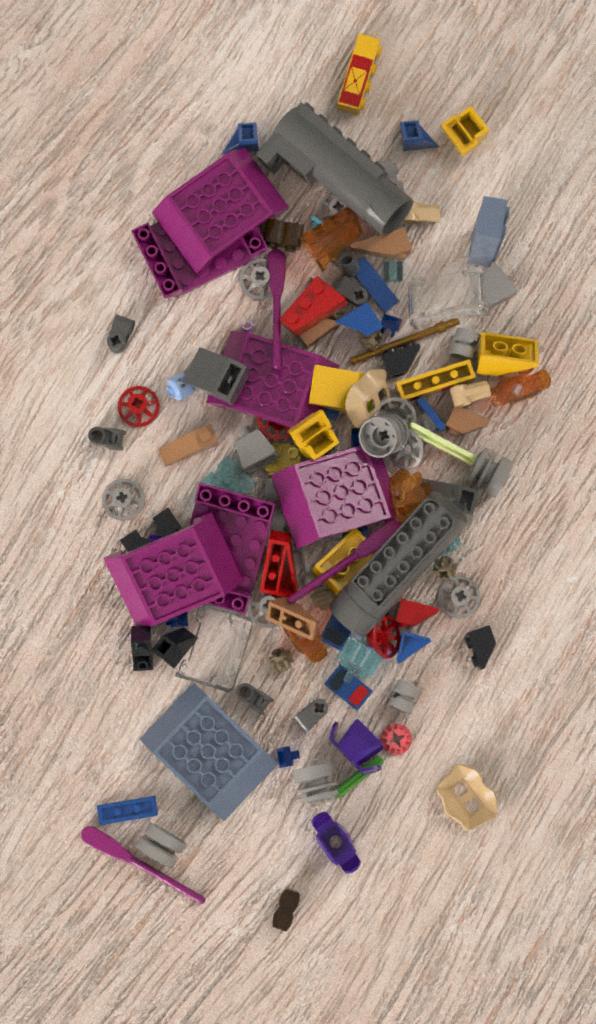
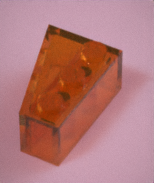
(331, 237)

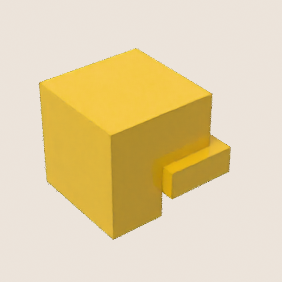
(465, 130)
(314, 435)

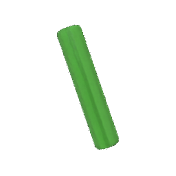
(357, 777)

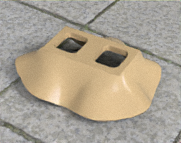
(364, 391)
(455, 806)

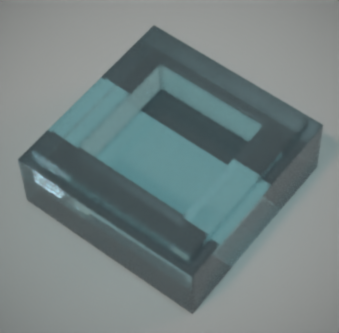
(393, 271)

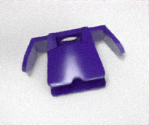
(358, 745)
(345, 854)

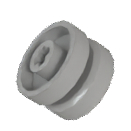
(159, 848)

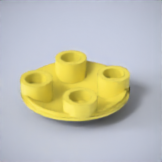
(288, 455)

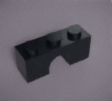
(165, 523)

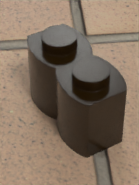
(283, 235)
(288, 903)

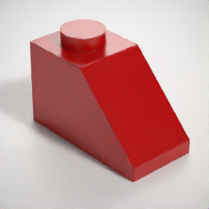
(412, 613)

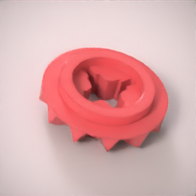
(405, 742)

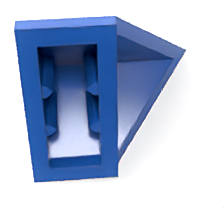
(244, 136)
(415, 137)
(362, 320)
(409, 645)

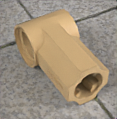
(422, 213)
(465, 394)

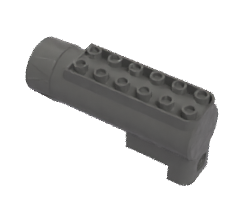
(324, 155)
(400, 562)

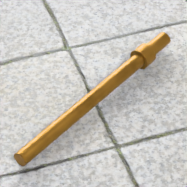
(439, 327)

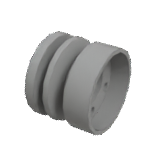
(375, 439)
(489, 472)
(315, 782)

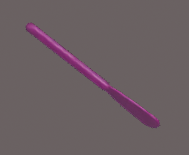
(277, 269)
(367, 547)
(109, 846)

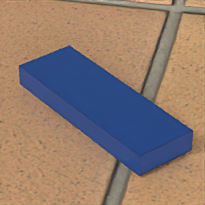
(375, 286)
(127, 810)

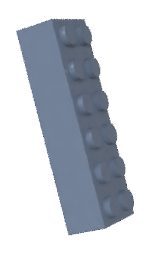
(488, 231)

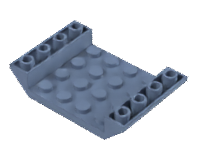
(208, 751)

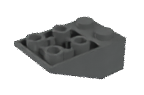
(217, 375)
(465, 495)

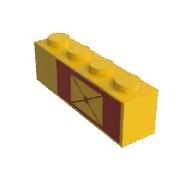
(358, 74)
(435, 381)

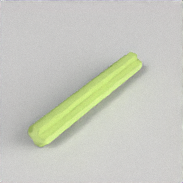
(443, 444)

